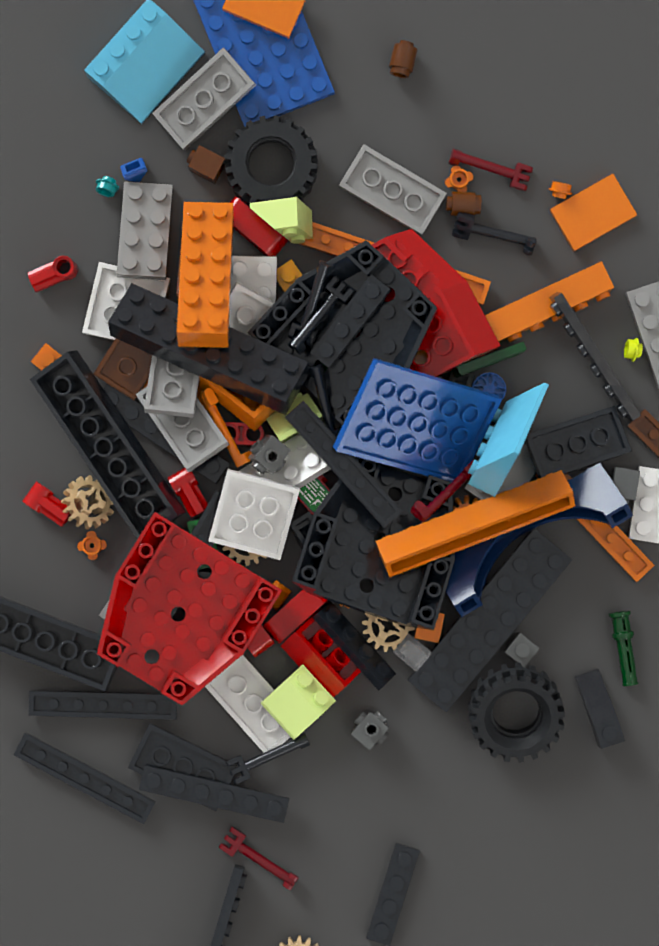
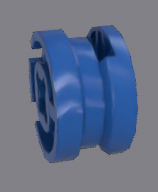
(490, 383)

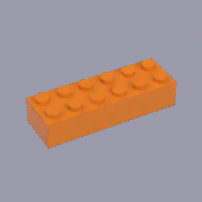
(205, 275)

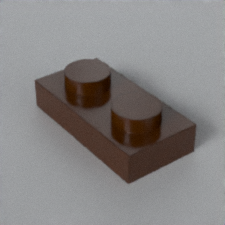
(647, 430)

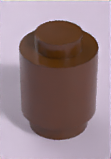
(403, 59)
(463, 202)

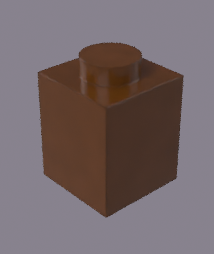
(206, 164)

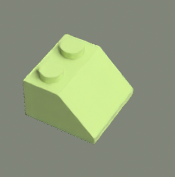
(287, 217)
(281, 427)
(298, 702)

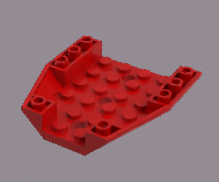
(459, 325)
(218, 618)

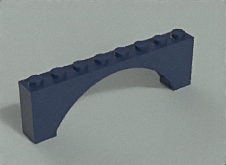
(594, 499)

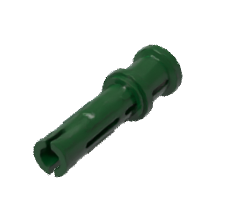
(623, 636)

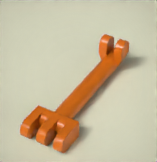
(209, 401)

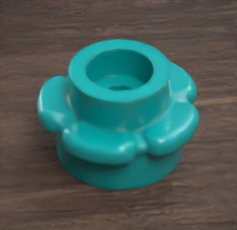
(106, 186)

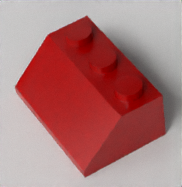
(321, 656)

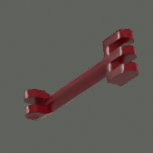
(514, 174)
(423, 512)
(238, 845)

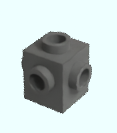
(268, 454)
(367, 738)

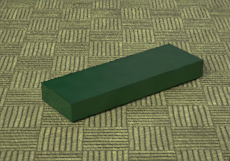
(489, 360)

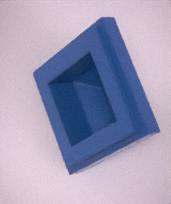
(134, 170)

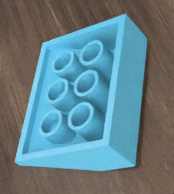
(144, 61)
(505, 440)

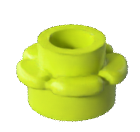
(633, 349)

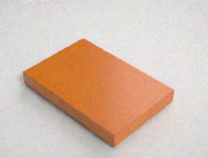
(273, 15)
(593, 212)

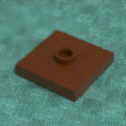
(125, 368)

